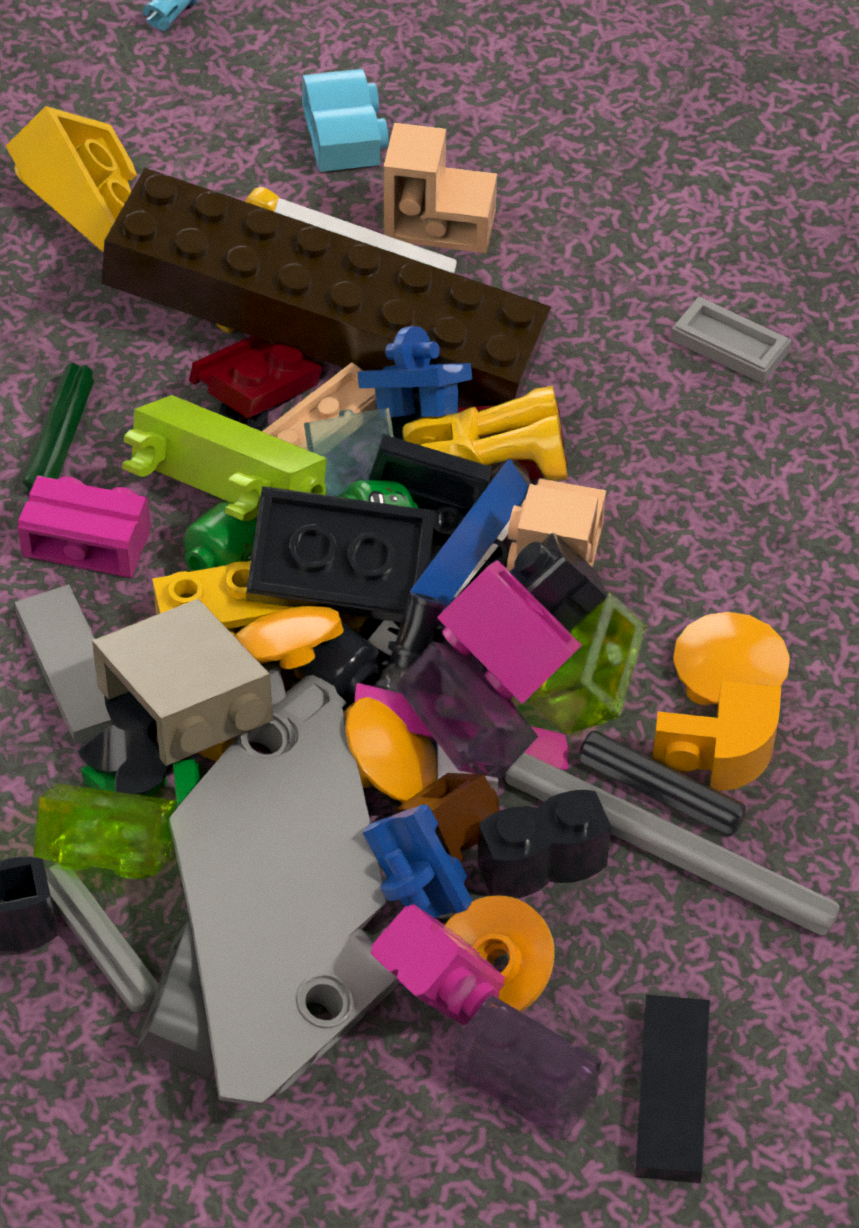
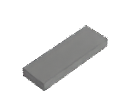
(66, 657)

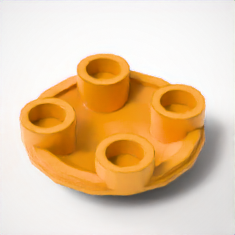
(290, 634)
(728, 649)
(386, 752)

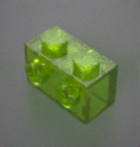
(597, 676)
(104, 830)

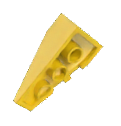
(75, 169)

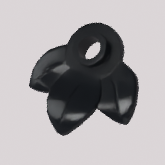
(127, 748)

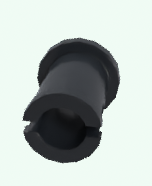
(416, 629)

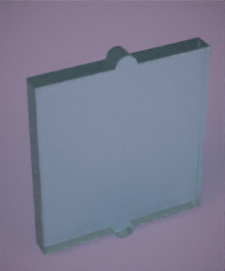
(348, 445)

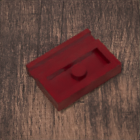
(255, 374)

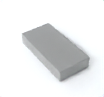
(731, 340)

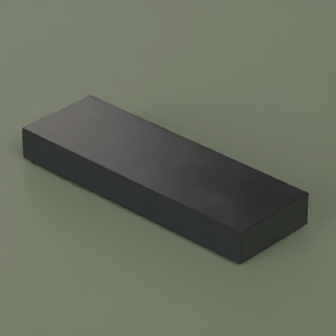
(673, 1089)

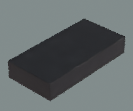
(430, 474)

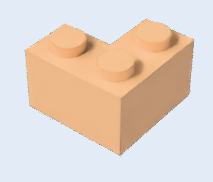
(433, 202)
(561, 509)

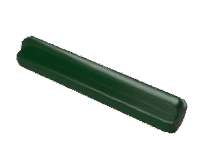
(59, 425)

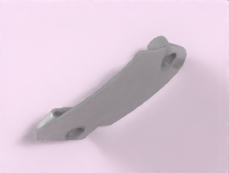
(281, 895)

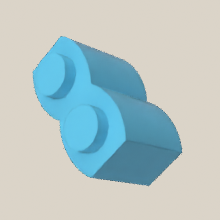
(343, 120)

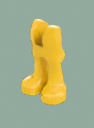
(531, 434)

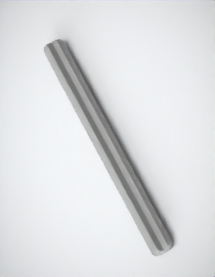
(685, 848)

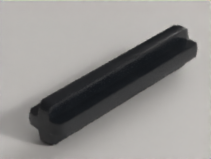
(662, 783)

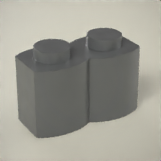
(177, 1017)

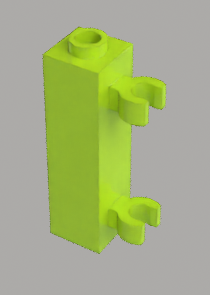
(218, 455)

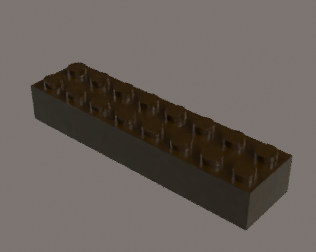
(314, 287)

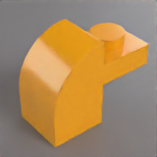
(732, 745)

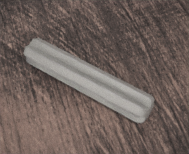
(101, 939)

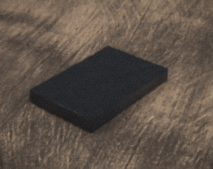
(338, 553)

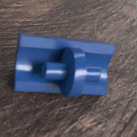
(412, 369)
(417, 863)

